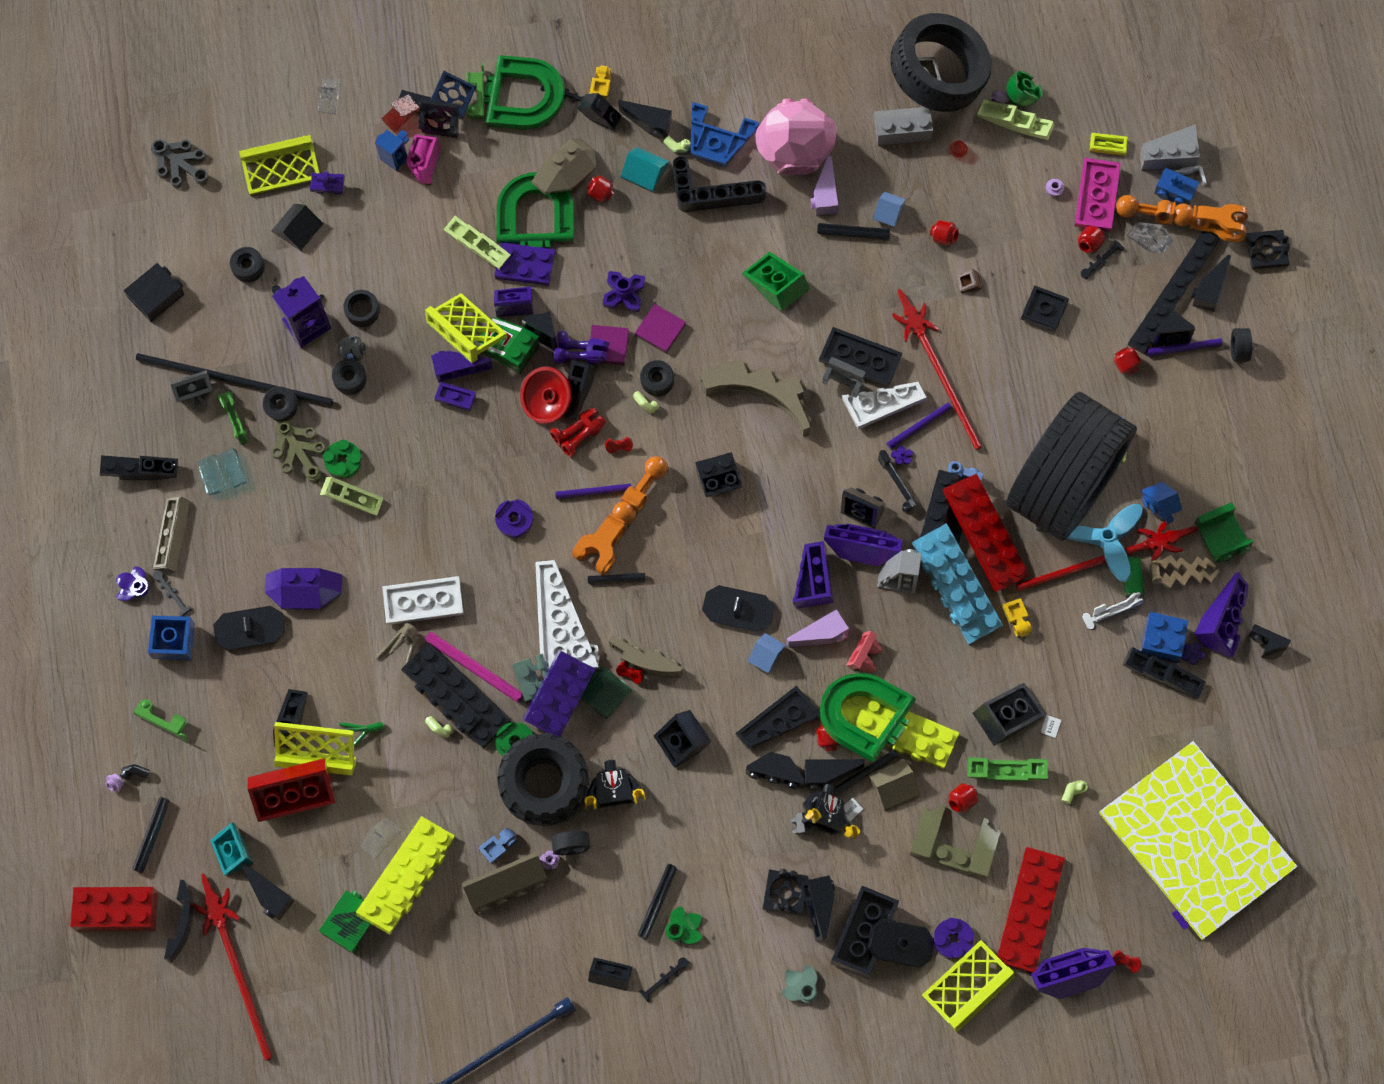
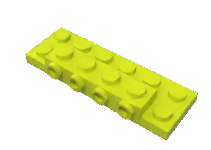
(920, 739)
(406, 875)

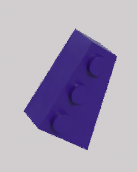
(814, 578)

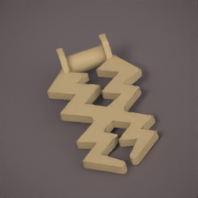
(1190, 571)

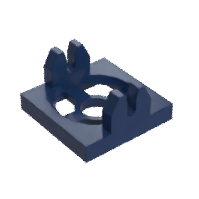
(468, 88)

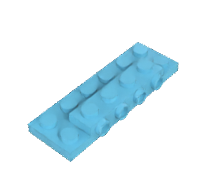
(957, 584)

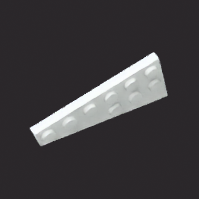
(558, 618)

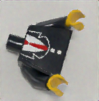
(613, 788)
(827, 813)

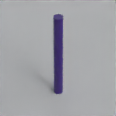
(1184, 347)
(919, 425)
(592, 491)

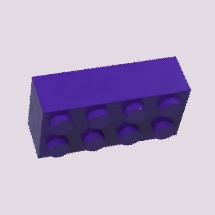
(559, 693)

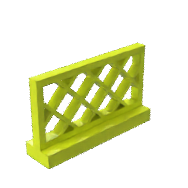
(275, 150)
(453, 333)
(335, 762)
(978, 1000)

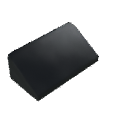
(610, 974)

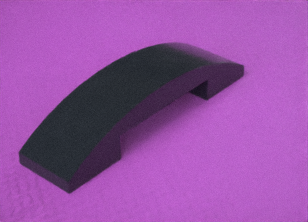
(173, 946)

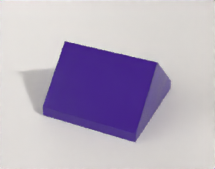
(513, 301)

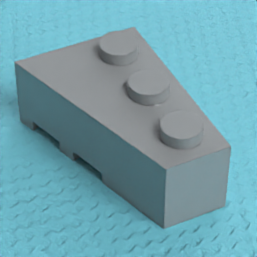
(1171, 151)
(900, 572)

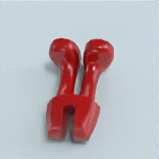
(591, 427)

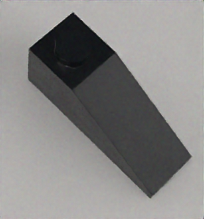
(651, 119)
(1209, 288)
(580, 380)
(291, 712)
(829, 771)
(269, 896)
(819, 901)

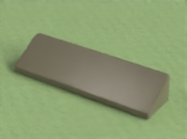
(171, 534)

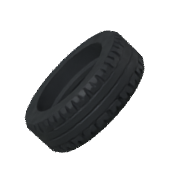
(957, 37)

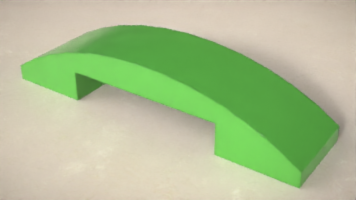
(1008, 770)

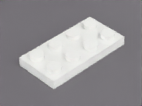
(422, 600)

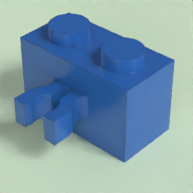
(392, 148)
(1176, 187)
(1162, 501)

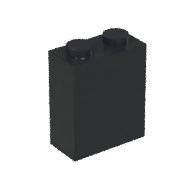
(154, 291)

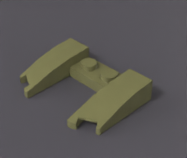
(973, 863)

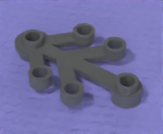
(178, 160)

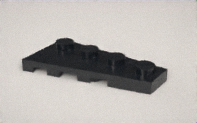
(782, 716)

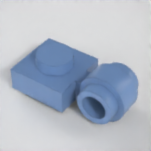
(961, 472)
(494, 849)

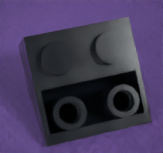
(718, 475)

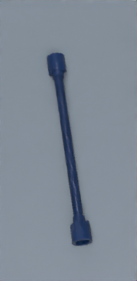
(561, 1010)

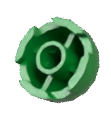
(1023, 90)

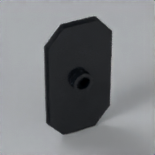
(738, 608)
(249, 627)
(901, 943)

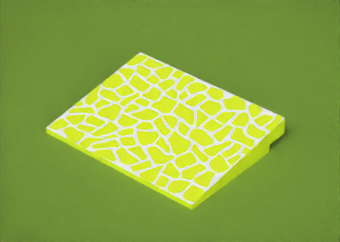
(1198, 840)

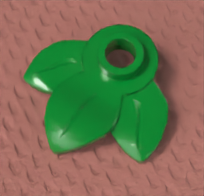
(686, 925)

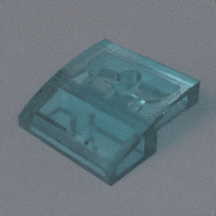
(222, 472)

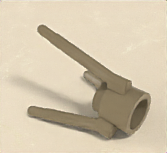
(405, 634)

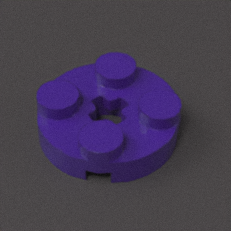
(503, 519)
(965, 937)

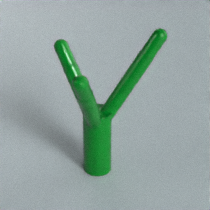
(358, 728)

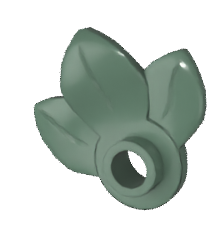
(798, 983)

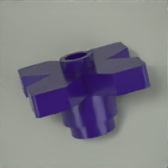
(624, 291)

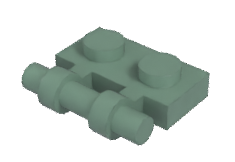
(527, 677)

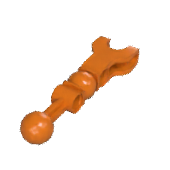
(1204, 218)
(623, 513)

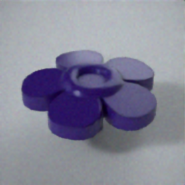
(902, 456)
(1192, 653)

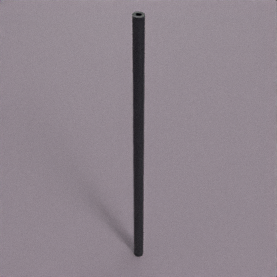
(229, 378)

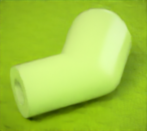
(1072, 789)

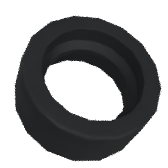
(360, 295)
(570, 843)

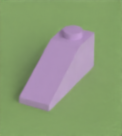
(825, 193)
(823, 631)

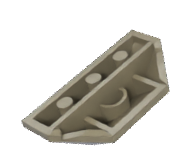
(566, 167)

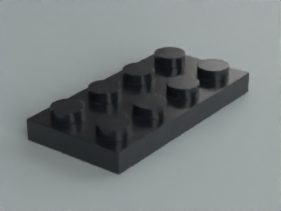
(874, 359)

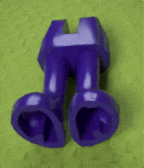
(594, 348)

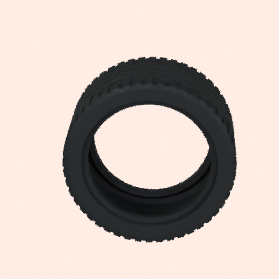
(1070, 465)

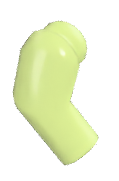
(680, 147)
(642, 402)
(437, 728)

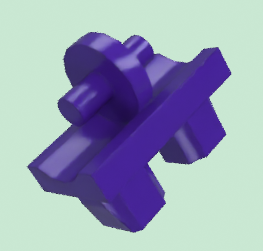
(327, 183)

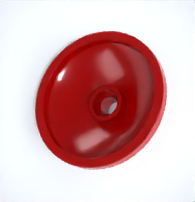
(536, 395)

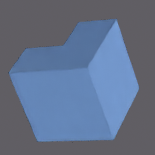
(889, 208)
(766, 652)

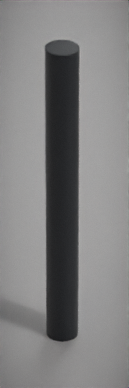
(865, 772)

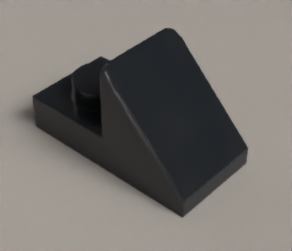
(1273, 641)

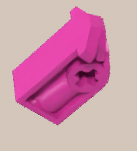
(423, 157)

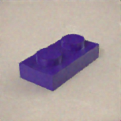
(455, 396)

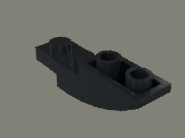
(139, 468)

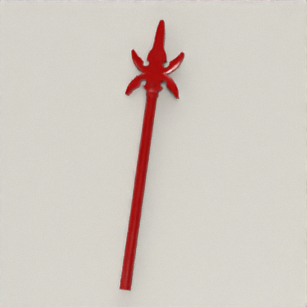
(915, 322)
(1158, 541)
(216, 912)

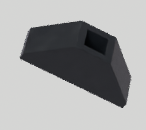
(777, 770)

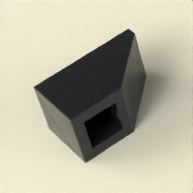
(599, 110)

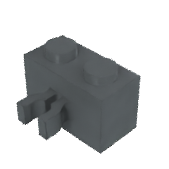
(192, 386)

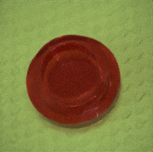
(958, 148)

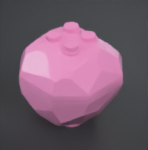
(796, 137)

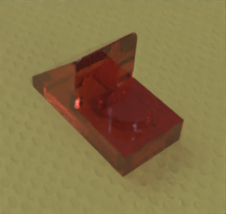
(401, 112)

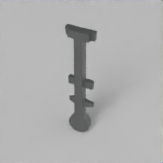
(158, 576)

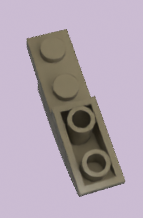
(650, 663)

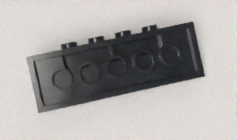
(455, 695)

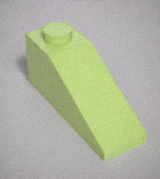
(351, 496)

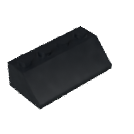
(939, 509)

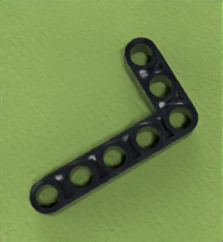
(713, 192)

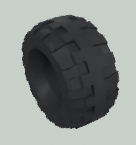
(538, 750)

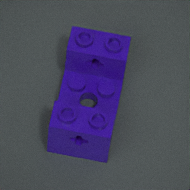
(303, 314)

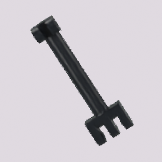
(885, 462)

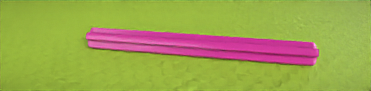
(474, 667)

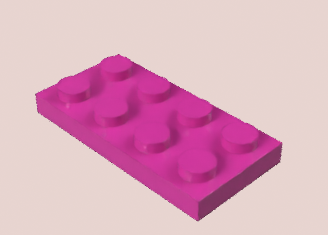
(1097, 194)

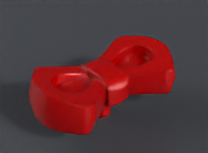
(612, 446)
(636, 675)
(1133, 963)

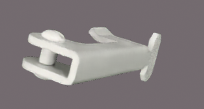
(1103, 612)

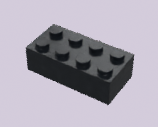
(852, 949)

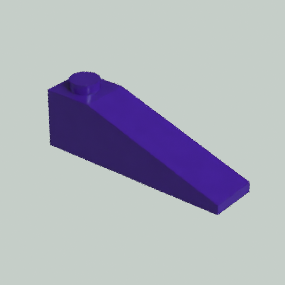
(1220, 623)

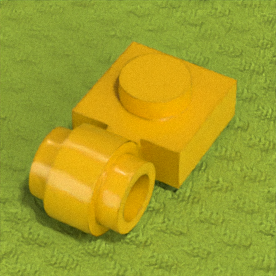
(601, 83)
(1016, 612)

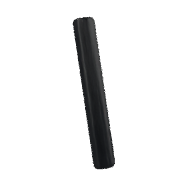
(853, 231)
(151, 835)
(657, 901)

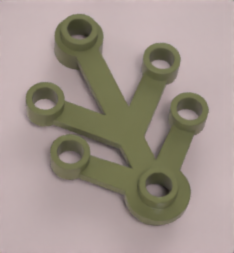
(297, 447)

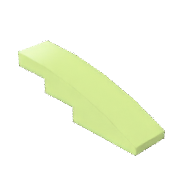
(1015, 120)
(477, 242)

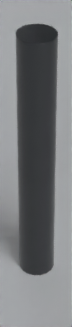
(616, 578)

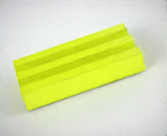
(1108, 147)

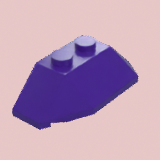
(862, 543)
(303, 587)
(1073, 972)

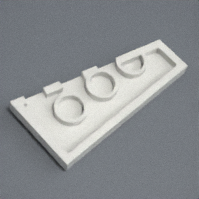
(882, 403)

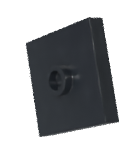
(1044, 308)

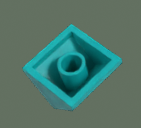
(643, 168)
(231, 849)

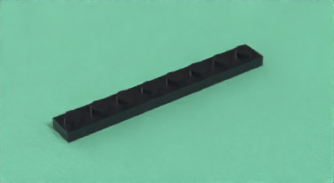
(1174, 290)

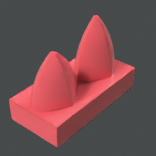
(859, 658)

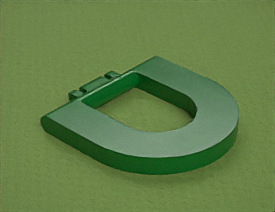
(523, 117)
(507, 214)
(876, 689)

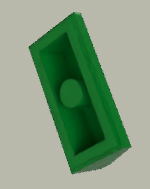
(1135, 581)

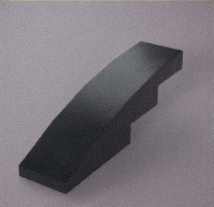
(1164, 673)

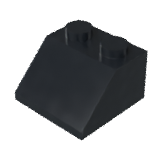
(682, 738)

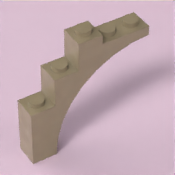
(763, 383)

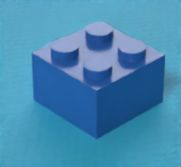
(1164, 637)
(171, 638)

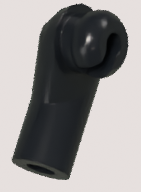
(133, 769)

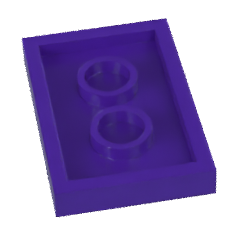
(527, 264)

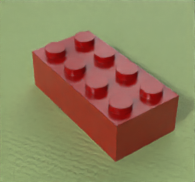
(291, 790)
(114, 909)

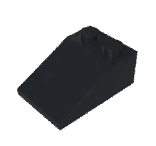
(862, 507)
(1008, 713)

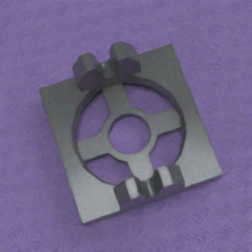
(845, 378)

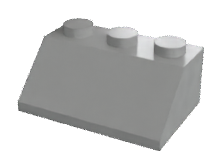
(903, 126)

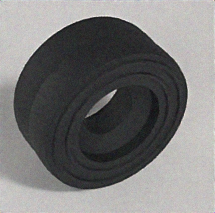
(246, 274)
(1241, 345)
(349, 366)
(657, 388)
(275, 394)

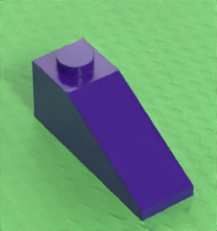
(454, 365)

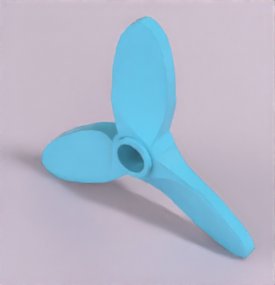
(1113, 550)

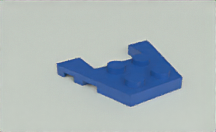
(714, 143)

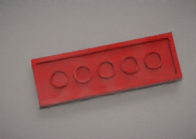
(985, 532)
(1030, 909)

